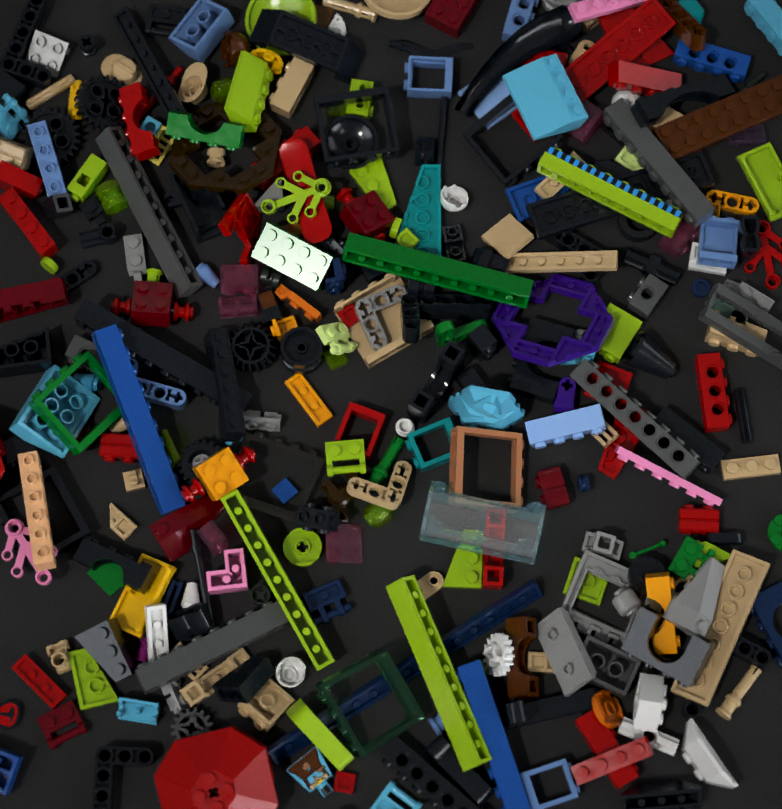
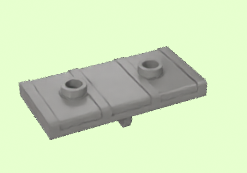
(565, 651)

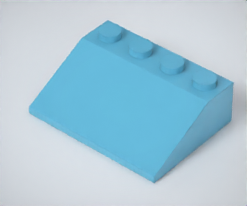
(545, 97)
(68, 402)

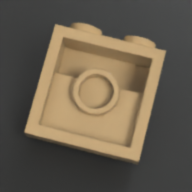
(266, 705)

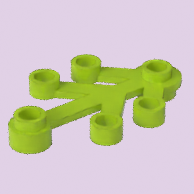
(299, 196)

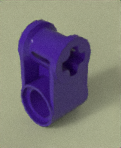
(565, 399)

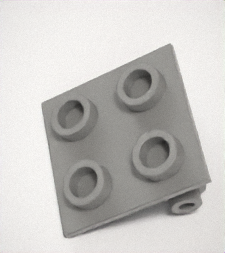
(47, 52)

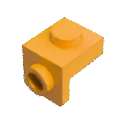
(282, 326)

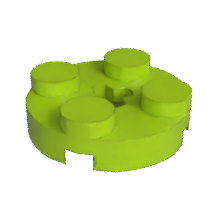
(299, 558)

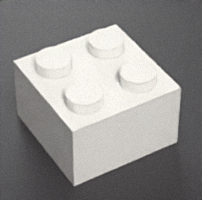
(649, 702)

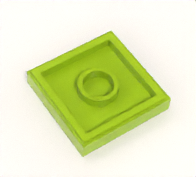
(591, 588)

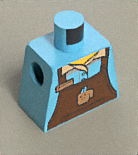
(312, 772)

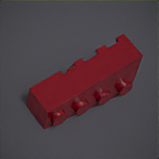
(32, 298)

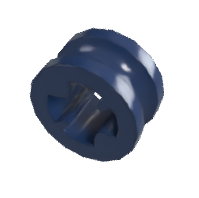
(583, 483)

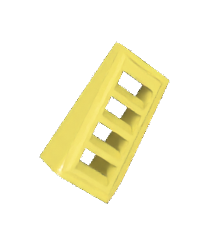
(167, 149)

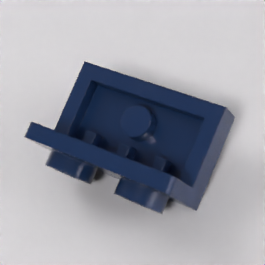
(336, 284)

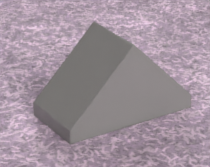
(272, 193)

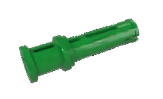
(380, 471)

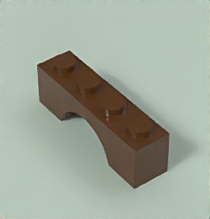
(520, 681)

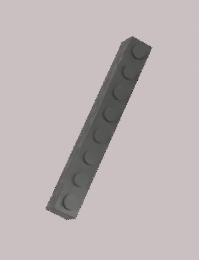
(658, 163)
(211, 647)

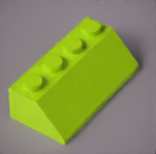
(248, 91)

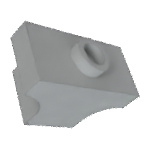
(603, 545)

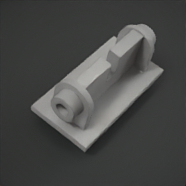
(269, 422)
(176, 701)

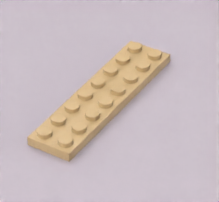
(737, 594)

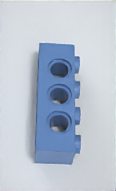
(518, 14)
(46, 158)

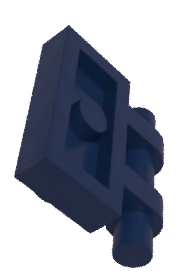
(324, 596)

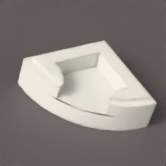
(338, 25)

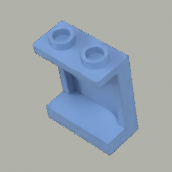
(718, 242)

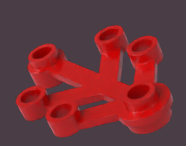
(766, 252)

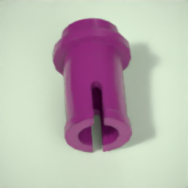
(143, 654)

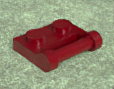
(58, 719)

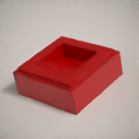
(348, 316)
(344, 782)

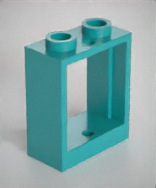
(412, 446)

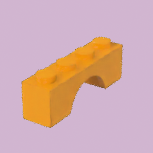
(659, 589)

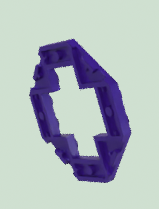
(568, 347)

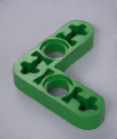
(445, 331)

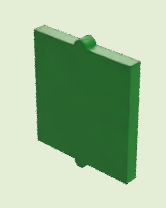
(108, 577)

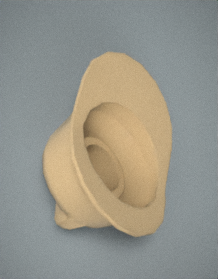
(121, 68)
(193, 84)

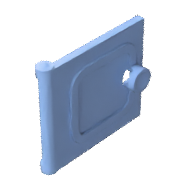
(493, 97)

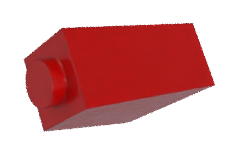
(22, 181)

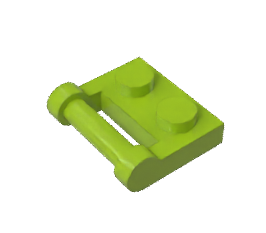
(345, 451)

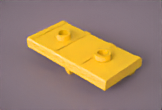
(131, 604)

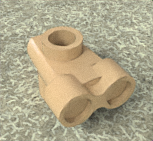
(59, 653)

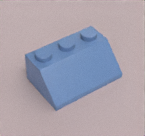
(202, 29)

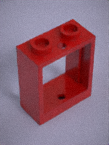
(367, 414)

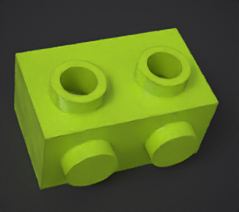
(362, 109)

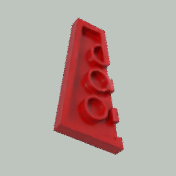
(609, 463)

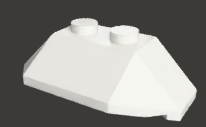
(704, 759)

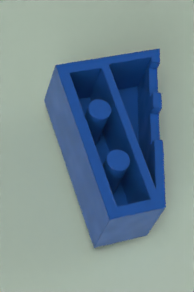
(9, 767)

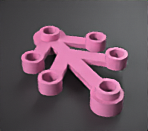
(24, 550)

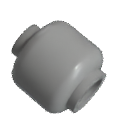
(626, 602)

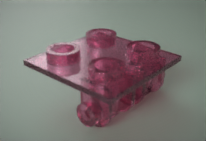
(344, 545)

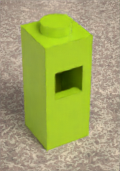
(87, 179)

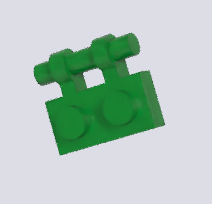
(686, 557)

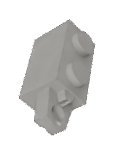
(750, 294)

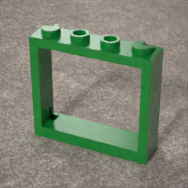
(51, 420)

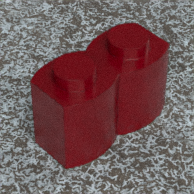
(552, 488)

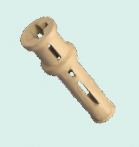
(358, 10)
(733, 699)

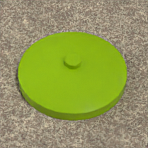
(301, 8)

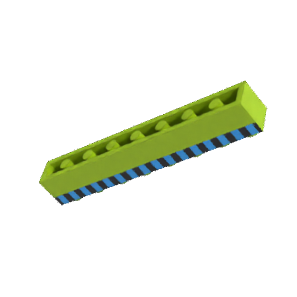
(610, 191)

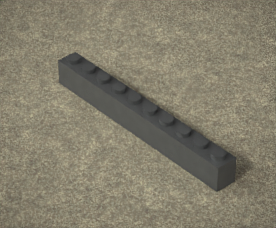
(149, 212)

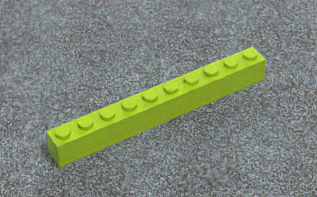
(277, 580)
(438, 673)

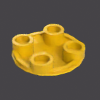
(273, 59)

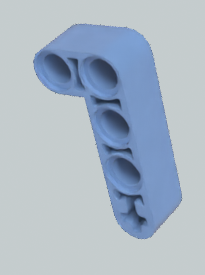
(166, 400)

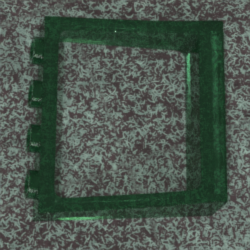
(412, 710)

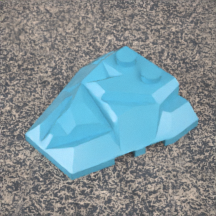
(486, 408)

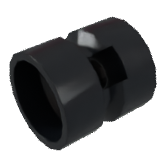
(418, 287)

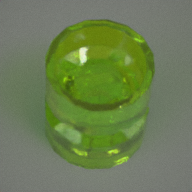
(110, 196)

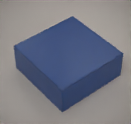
(284, 491)

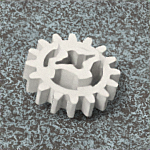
(498, 654)

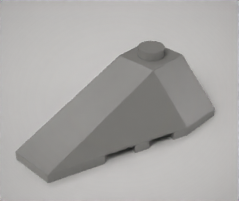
(695, 605)

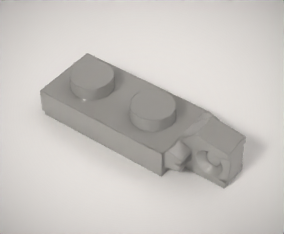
(135, 256)

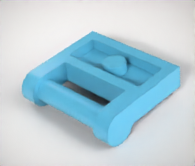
(385, 802)

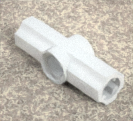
(660, 740)

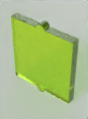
(170, 448)

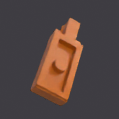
(298, 303)

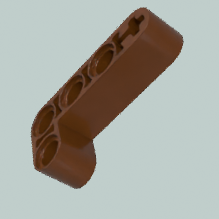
(686, 27)

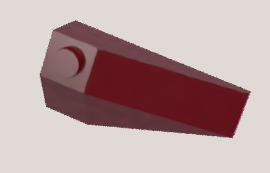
(173, 530)

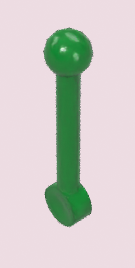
(632, 555)

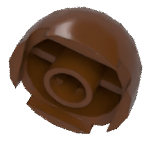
(232, 46)

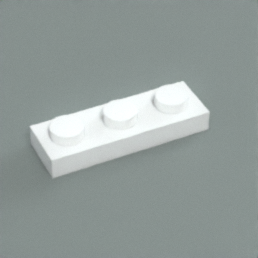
(156, 630)

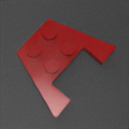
(246, 221)

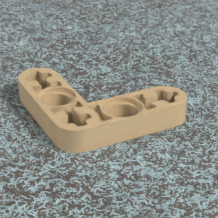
(385, 493)

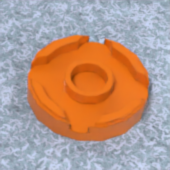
(607, 709)

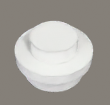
(404, 427)

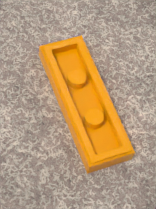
(308, 399)

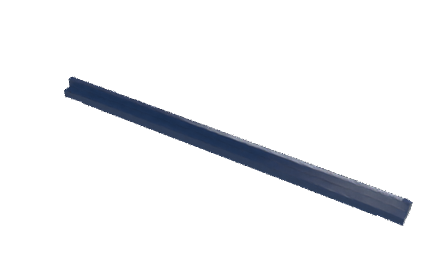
(409, 668)

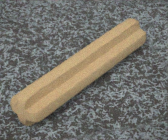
(50, 92)

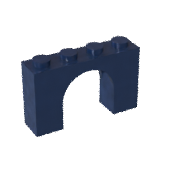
(763, 611)

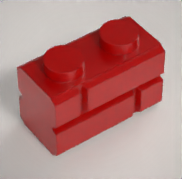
(117, 447)
(697, 520)

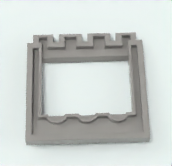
(607, 571)

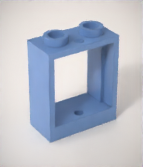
(429, 62)
(574, 788)

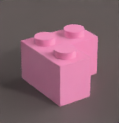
(233, 577)

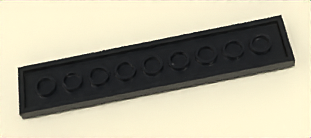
(576, 210)

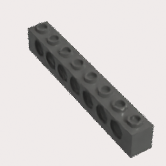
(581, 376)

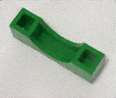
(181, 126)

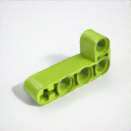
(319, 734)

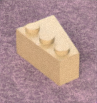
(718, 339)

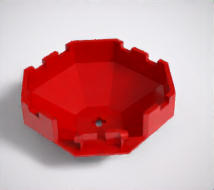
(217, 759)

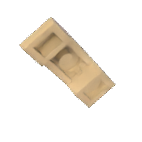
(202, 688)

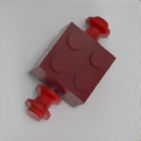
(365, 214)
(152, 305)

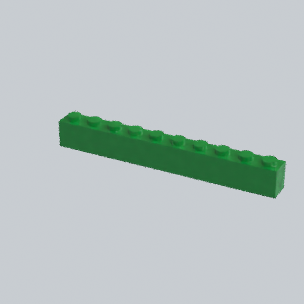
(437, 270)

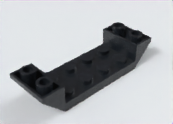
(307, 42)

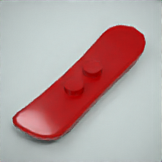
(296, 157)

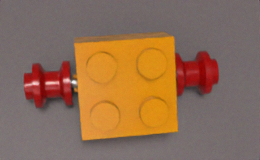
(219, 474)

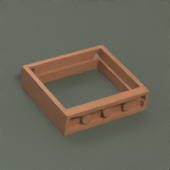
(457, 459)

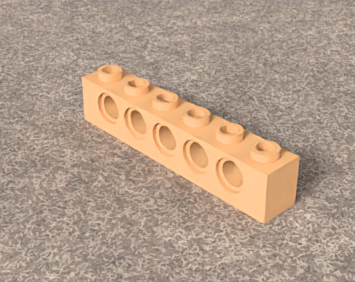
(36, 511)

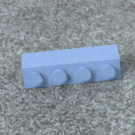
(565, 426)

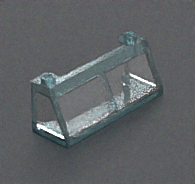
(482, 524)

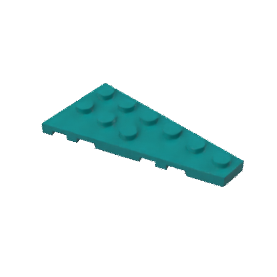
(424, 210)

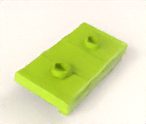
(765, 177)

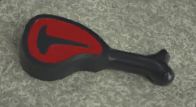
(9, 715)

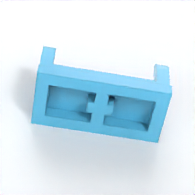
(138, 711)

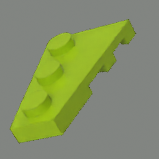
(375, 177)
(464, 570)
(90, 682)

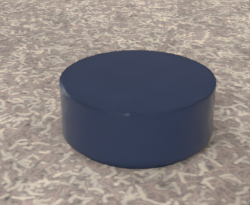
(700, 288)

